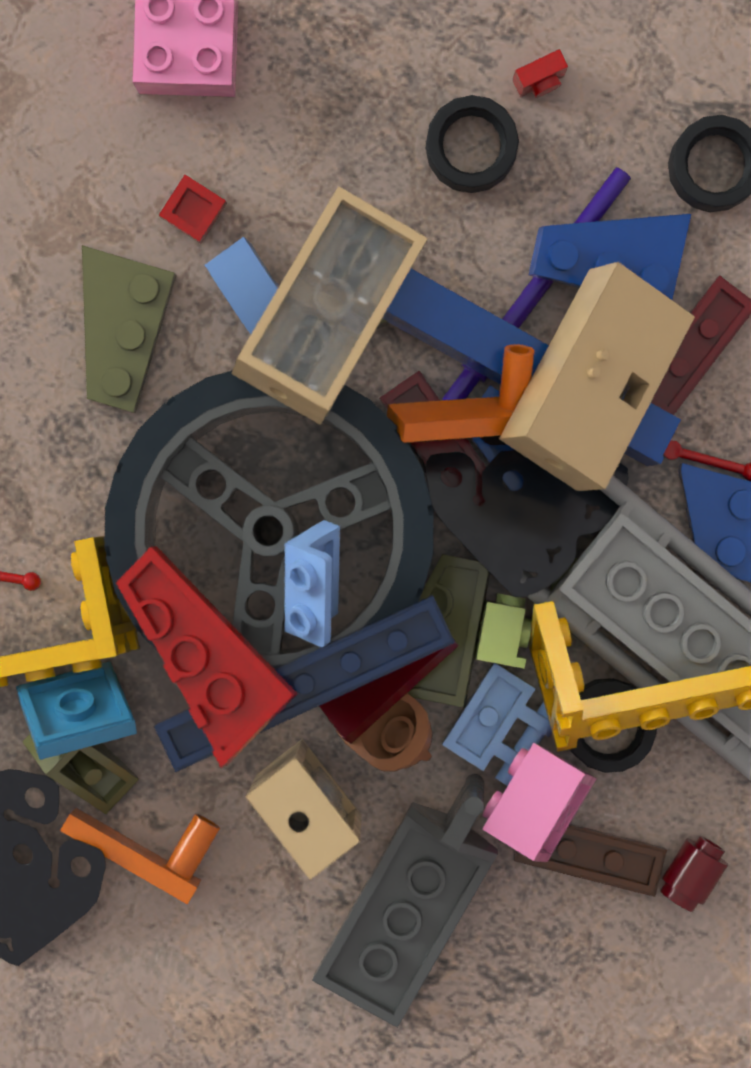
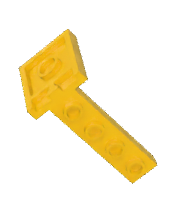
(100, 612)
(610, 714)

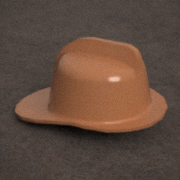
(397, 737)

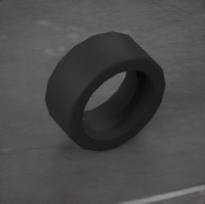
(477, 107)
(678, 165)
(626, 758)

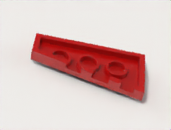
(215, 667)

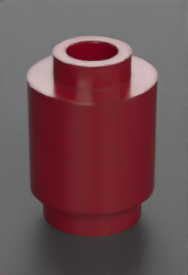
(694, 873)

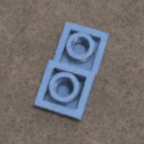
(243, 281)

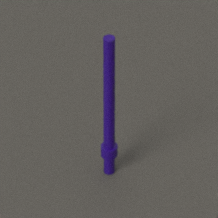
(538, 287)

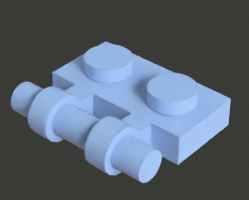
(489, 717)

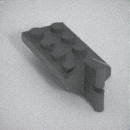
(409, 906)

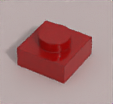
(541, 75)
(192, 209)

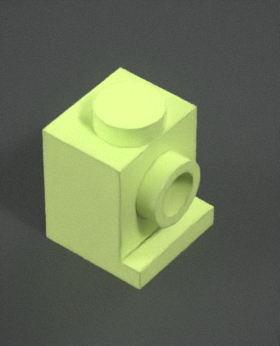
(503, 631)

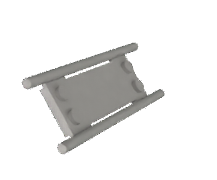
(659, 612)

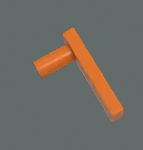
(467, 416)
(170, 875)

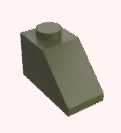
(89, 773)

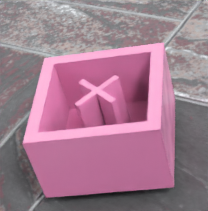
(185, 47)
(537, 802)

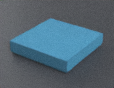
(75, 711)

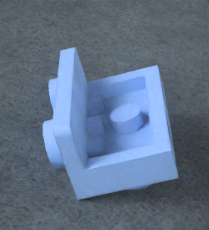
(312, 582)

